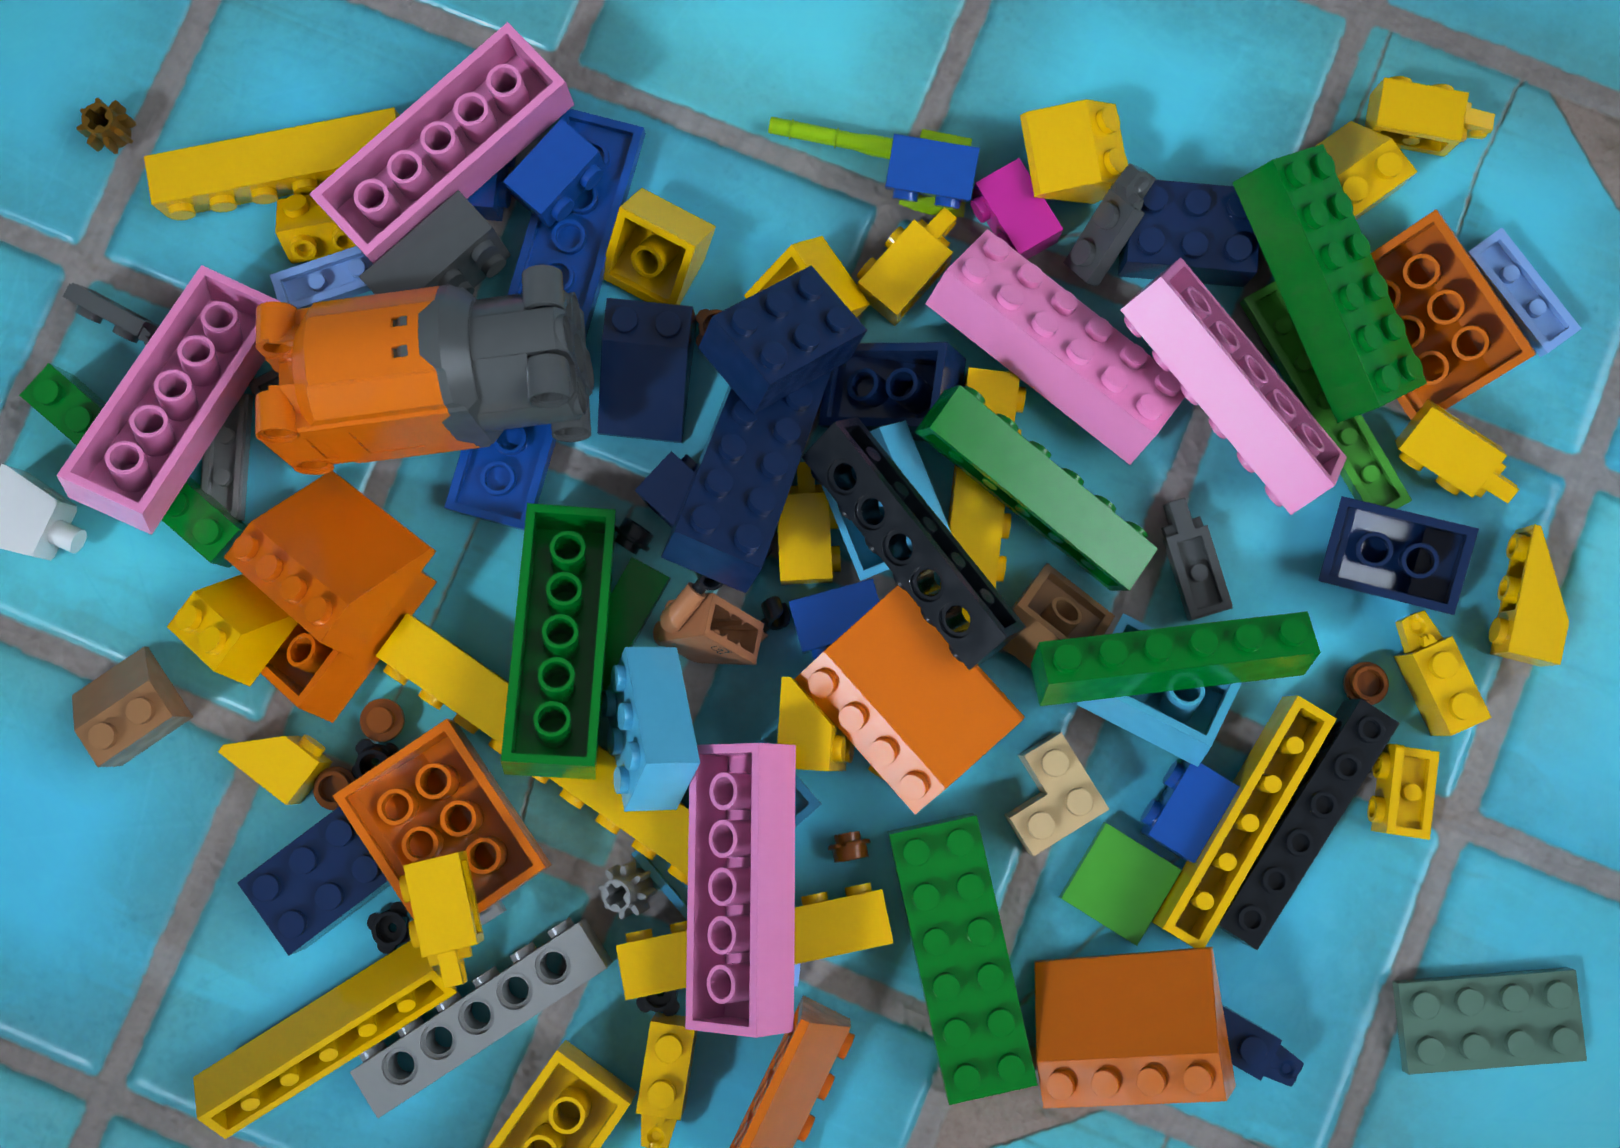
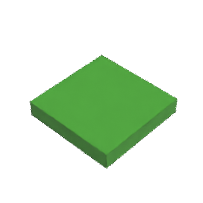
(1120, 883)

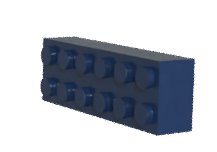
(742, 486)

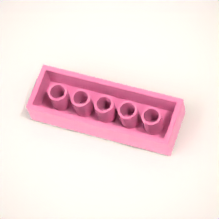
(445, 142)
(1057, 345)
(1235, 387)
(169, 404)
(741, 890)

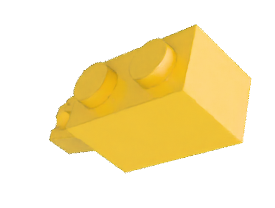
(1425, 116)
(908, 266)
(1455, 453)
(806, 535)
(1438, 677)
(443, 913)
(665, 1078)

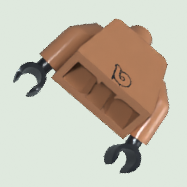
(713, 629)

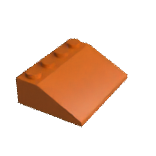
(1448, 314)
(331, 561)
(325, 679)
(908, 700)
(440, 802)
(1131, 1030)
(796, 1079)

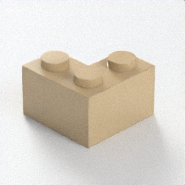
(1065, 796)

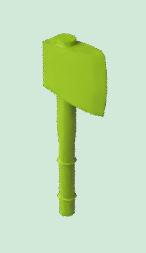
(867, 144)

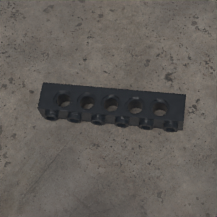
(935, 549)
(1308, 819)

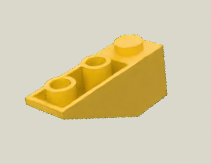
(1531, 610)

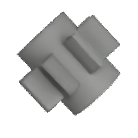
(627, 889)

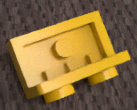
(307, 230)
(1404, 791)

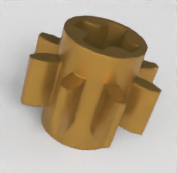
(106, 125)

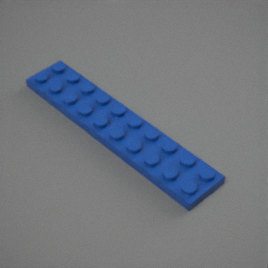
(507, 475)

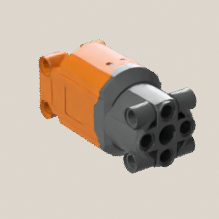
(421, 372)

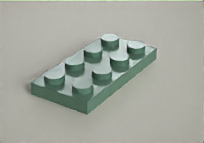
(1489, 1020)

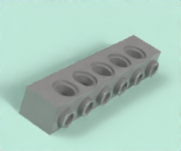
(388, 1085)

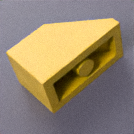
(280, 764)

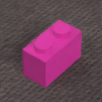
(1013, 213)

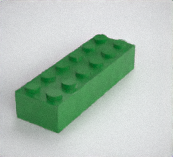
(1330, 282)
(559, 642)
(962, 958)

